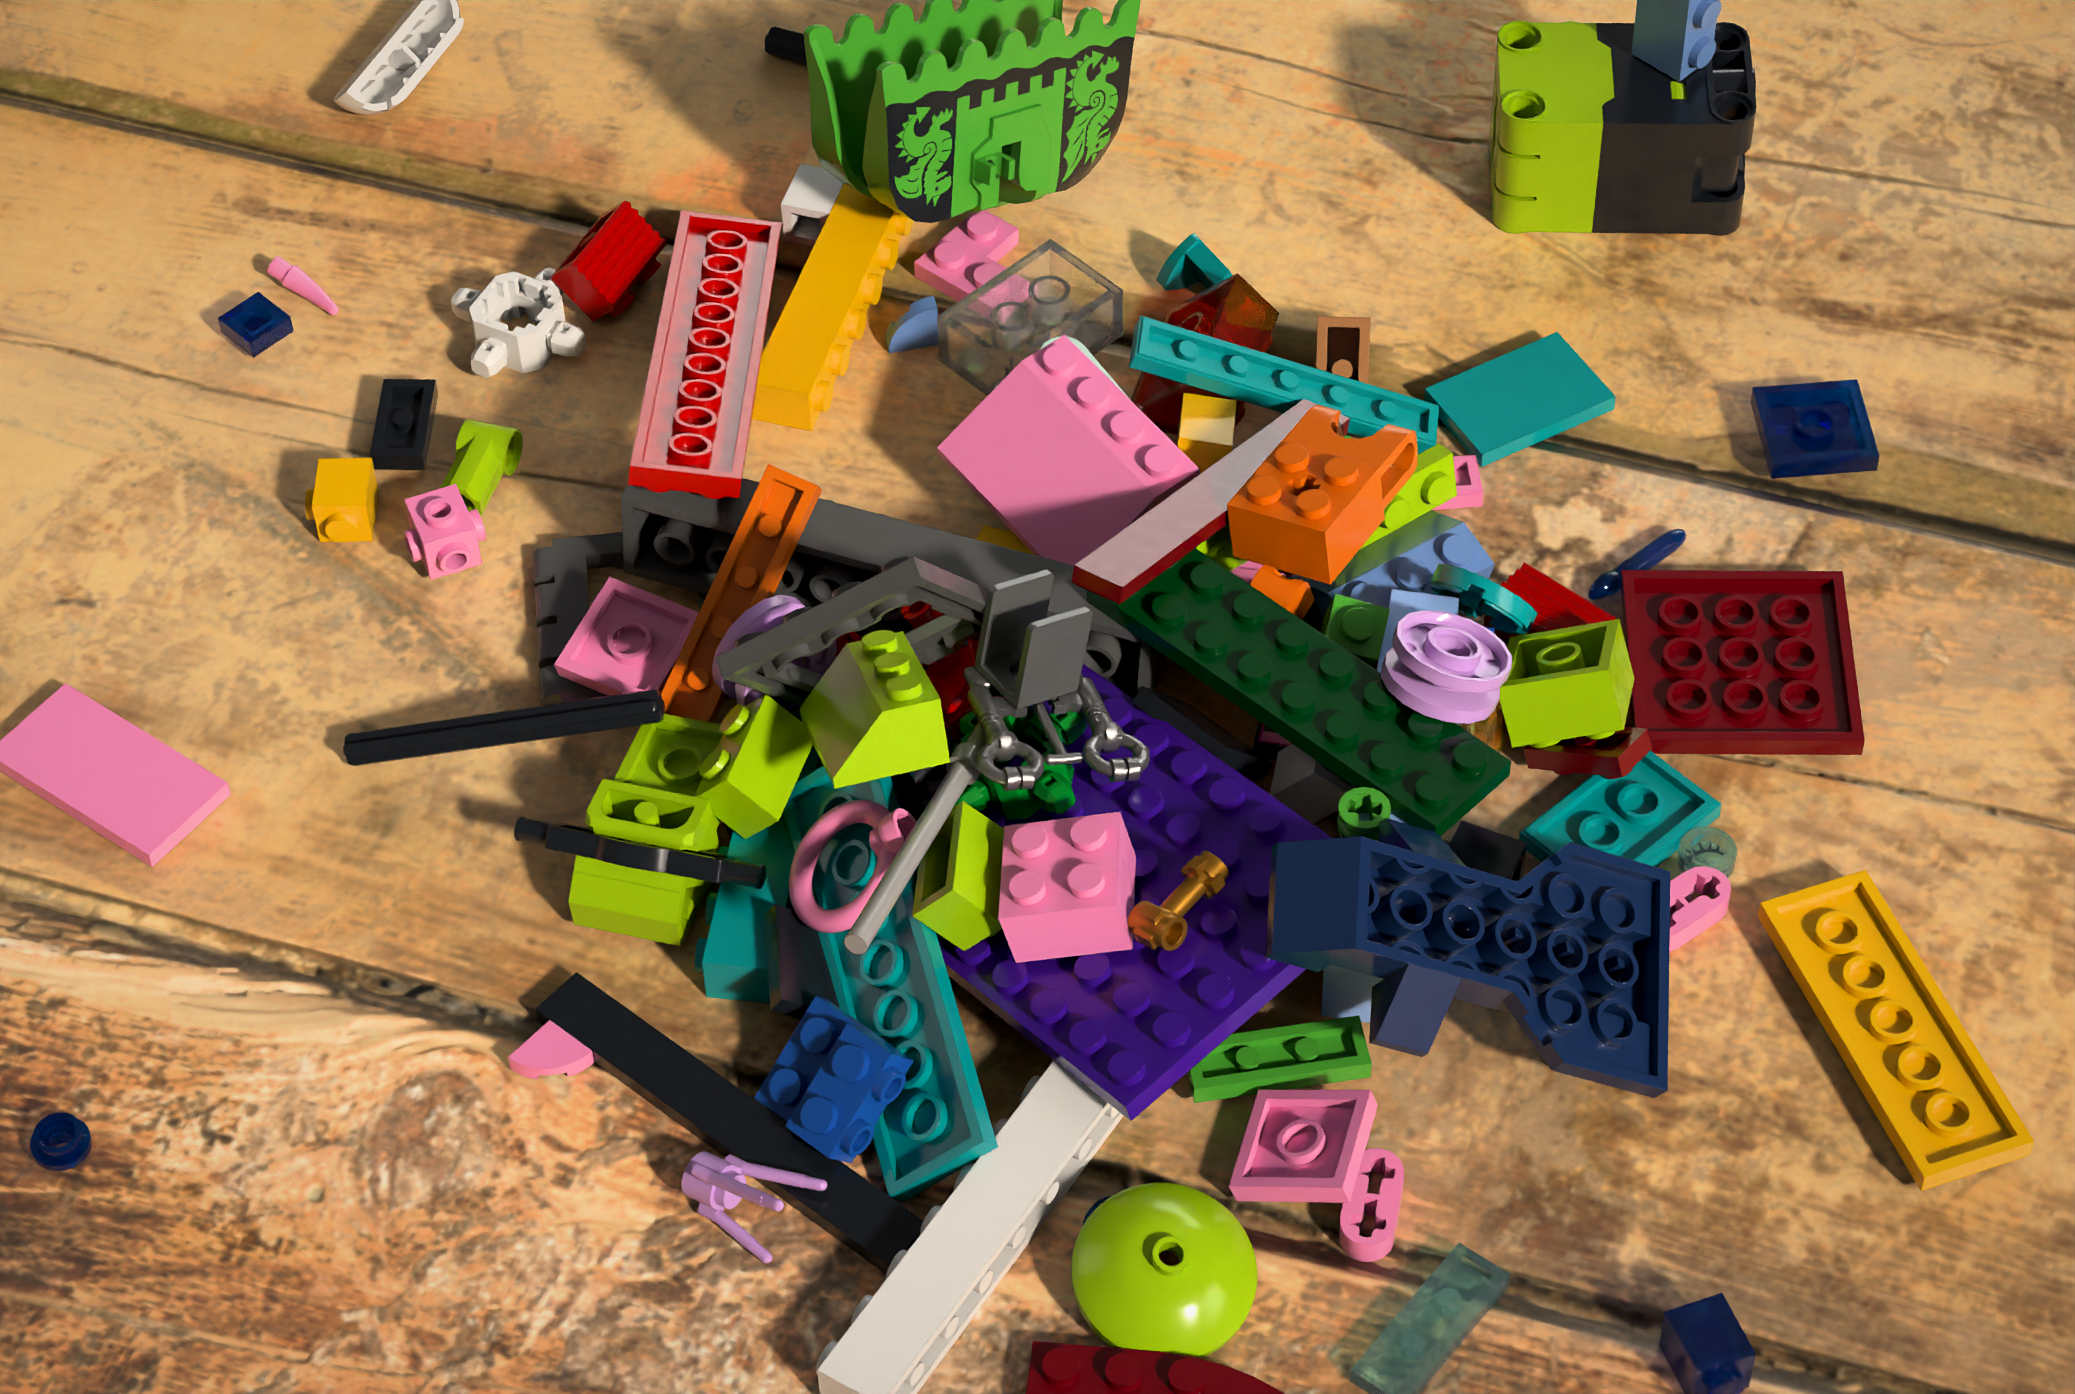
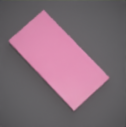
(110, 774)

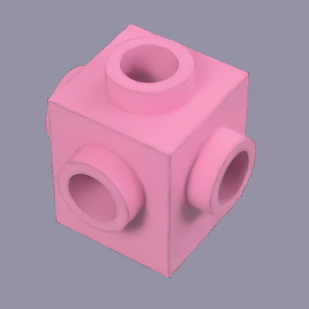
(447, 542)

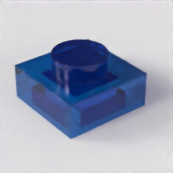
(255, 324)

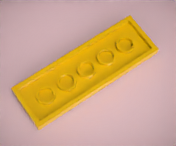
(1895, 1030)

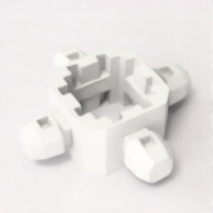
(522, 348)

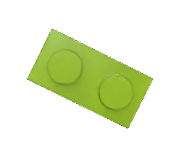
(754, 765)
(961, 879)

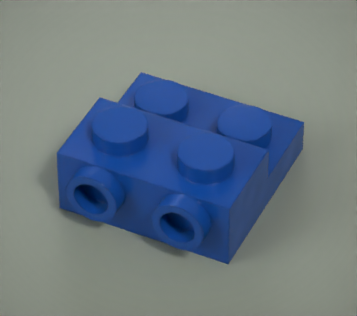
(834, 1081)

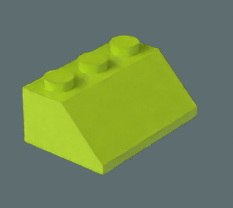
(875, 712)

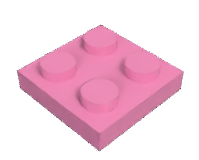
(626, 641)
(1303, 1146)

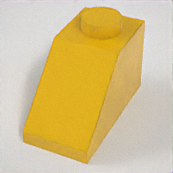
(1206, 429)

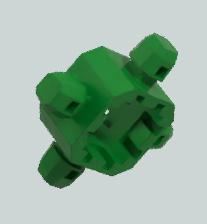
(1050, 791)

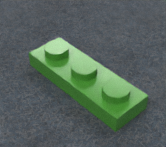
(1283, 1059)

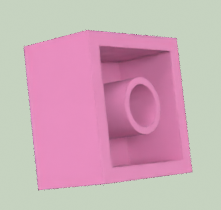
(1067, 887)

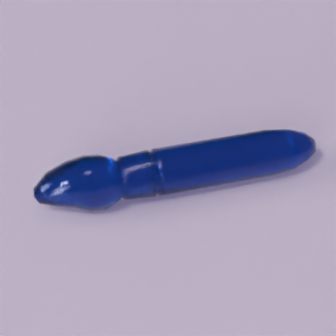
(1609, 582)

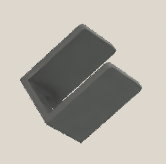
(1021, 637)

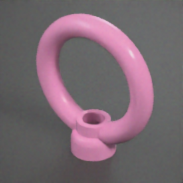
(886, 839)

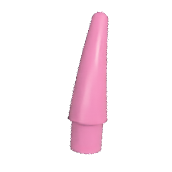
(300, 283)

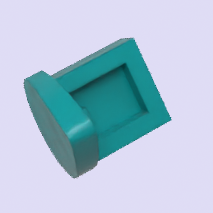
(1192, 264)

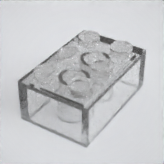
(1024, 307)

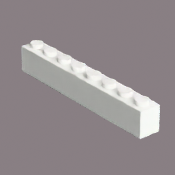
(970, 1240)

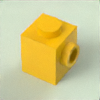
(343, 500)

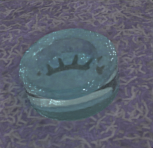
(1707, 848)

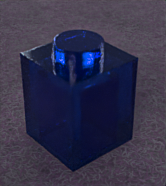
(1707, 1347)

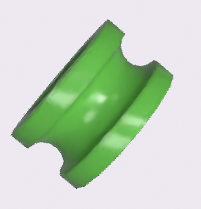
(1362, 800)

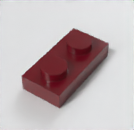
(1607, 757)

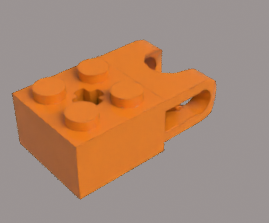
(1319, 495)

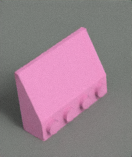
(1064, 455)

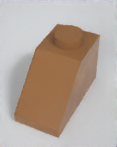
(1344, 346)

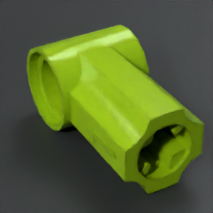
(482, 457)

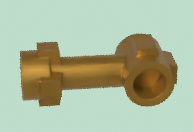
(1164, 924)

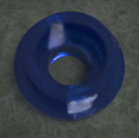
(60, 1129)

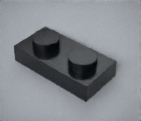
(404, 424)

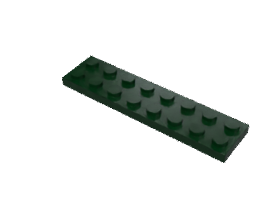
(1309, 691)

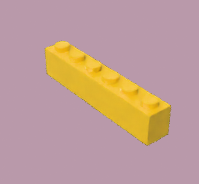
(827, 310)

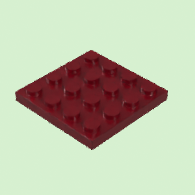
(1742, 662)

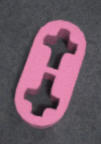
(1694, 917)
(1382, 1206)

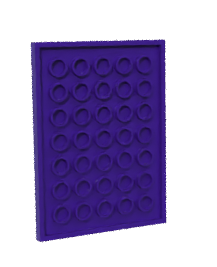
(1144, 1014)

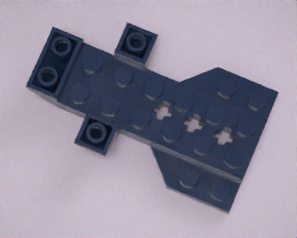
(1562, 949)

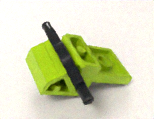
(648, 839)

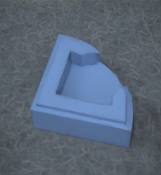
(915, 328)

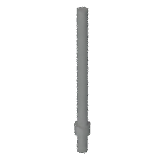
(960, 773)

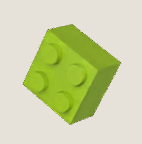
(1567, 684)

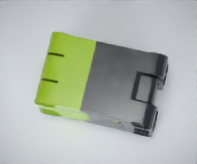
(1609, 141)

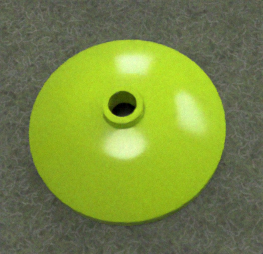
(1158, 1307)

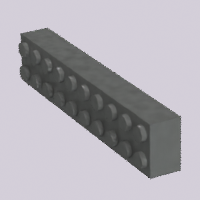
(685, 537)

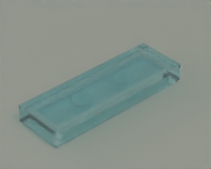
(1431, 1325)

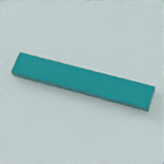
(1274, 380)

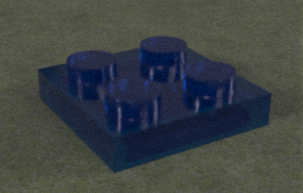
(1814, 429)

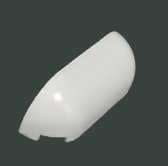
(402, 58)

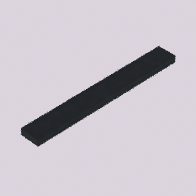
(730, 1120)

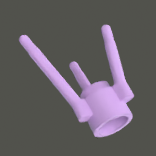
(721, 1185)

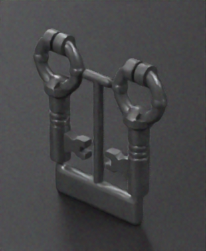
(1004, 745)

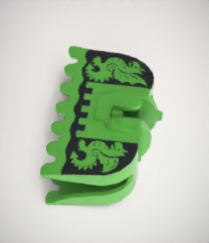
(968, 102)

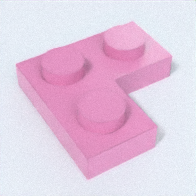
(967, 255)

